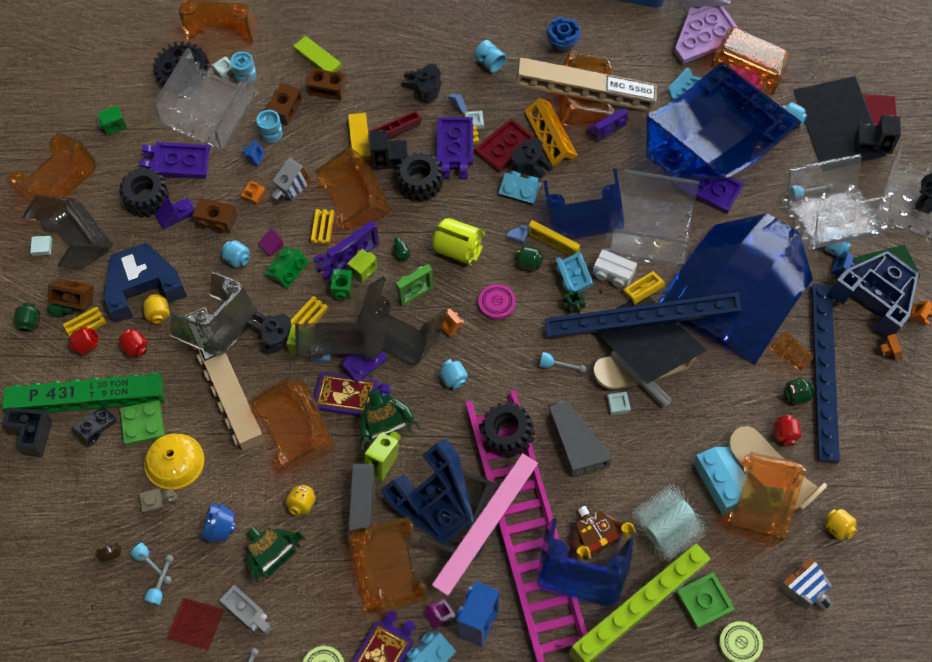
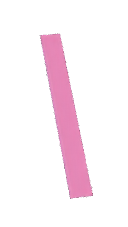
(484, 524)

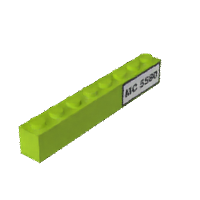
(640, 605)

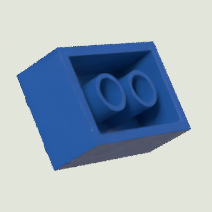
(478, 613)

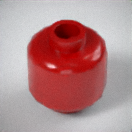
(83, 340)
(133, 343)
(787, 430)

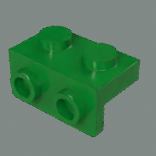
(286, 266)

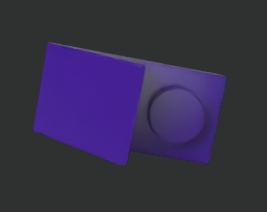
(174, 213)

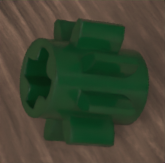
(573, 297)

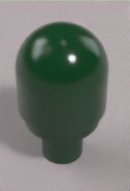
(401, 249)
(58, 310)

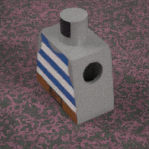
(290, 181)
(808, 586)

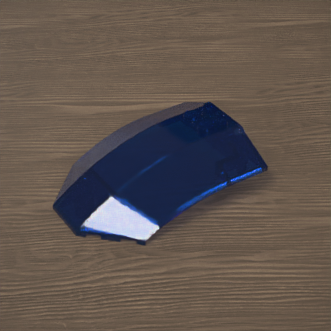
(716, 127)
(761, 263)

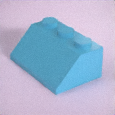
(721, 476)

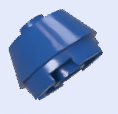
(563, 33)
(218, 524)

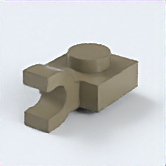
(154, 500)

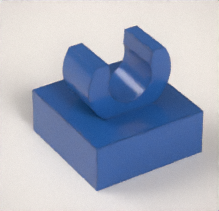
(254, 153)
(842, 263)

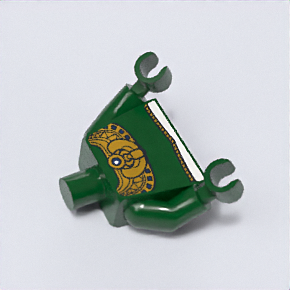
(383, 416)
(270, 550)

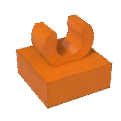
(253, 193)
(921, 312)
(452, 323)
(892, 347)

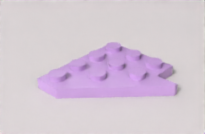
(702, 32)

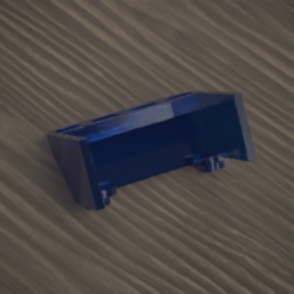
(586, 217)
(578, 578)

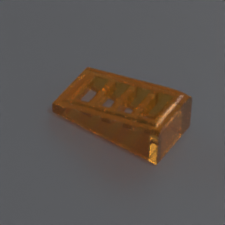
(788, 355)

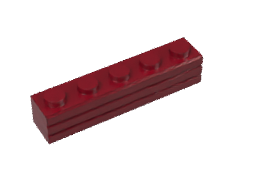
(400, 124)

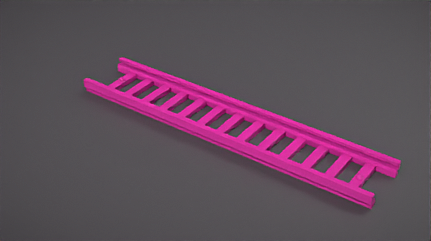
(542, 502)

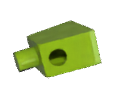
(383, 453)

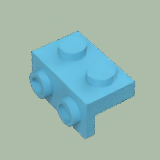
(682, 84)
(520, 187)
(574, 273)
(431, 649)

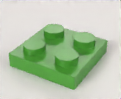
(415, 284)
(142, 423)
(705, 600)

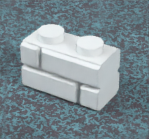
(614, 269)

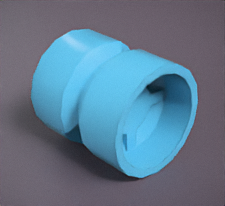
(490, 56)
(242, 64)
(269, 126)

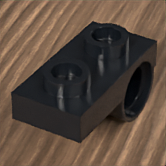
(89, 428)

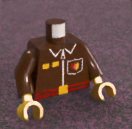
(597, 533)

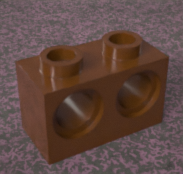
(326, 84)

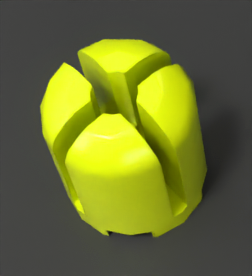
(457, 240)

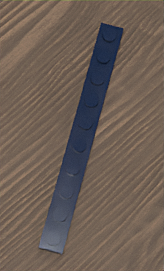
(643, 315)
(825, 375)

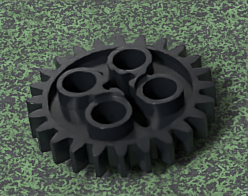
(169, 60)

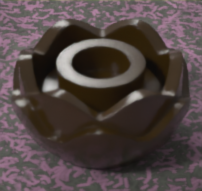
(109, 552)

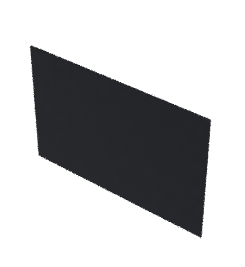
(833, 117)
(653, 348)

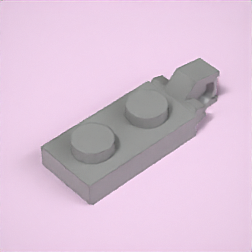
(245, 610)

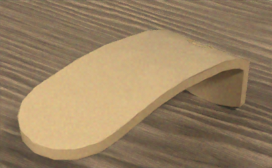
(614, 376)
(748, 440)

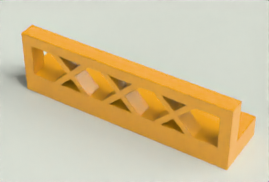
(555, 128)

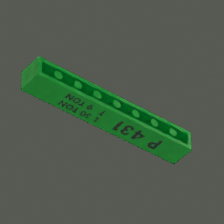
(86, 394)

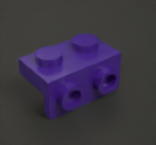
(609, 125)
(360, 367)

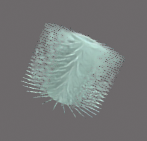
(669, 522)

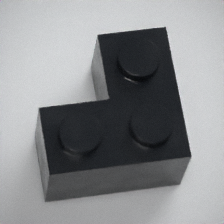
(880, 137)
(386, 153)
(31, 427)

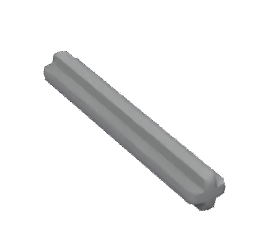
(652, 388)

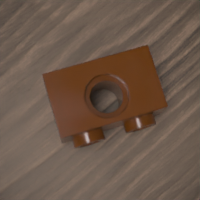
(285, 102)
(224, 213)
(70, 293)

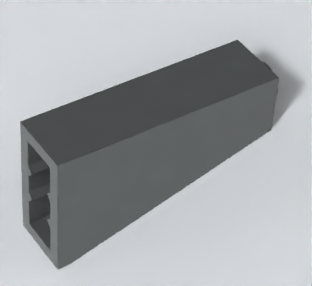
(577, 441)
(362, 496)

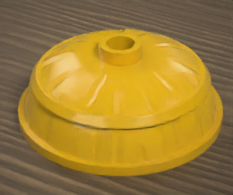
(178, 469)

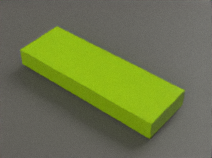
(316, 55)

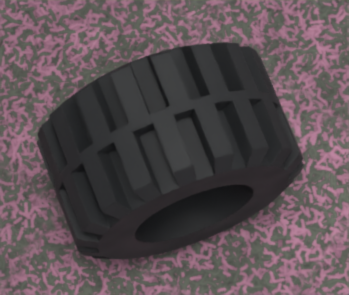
(419, 164)
(139, 181)
(500, 416)

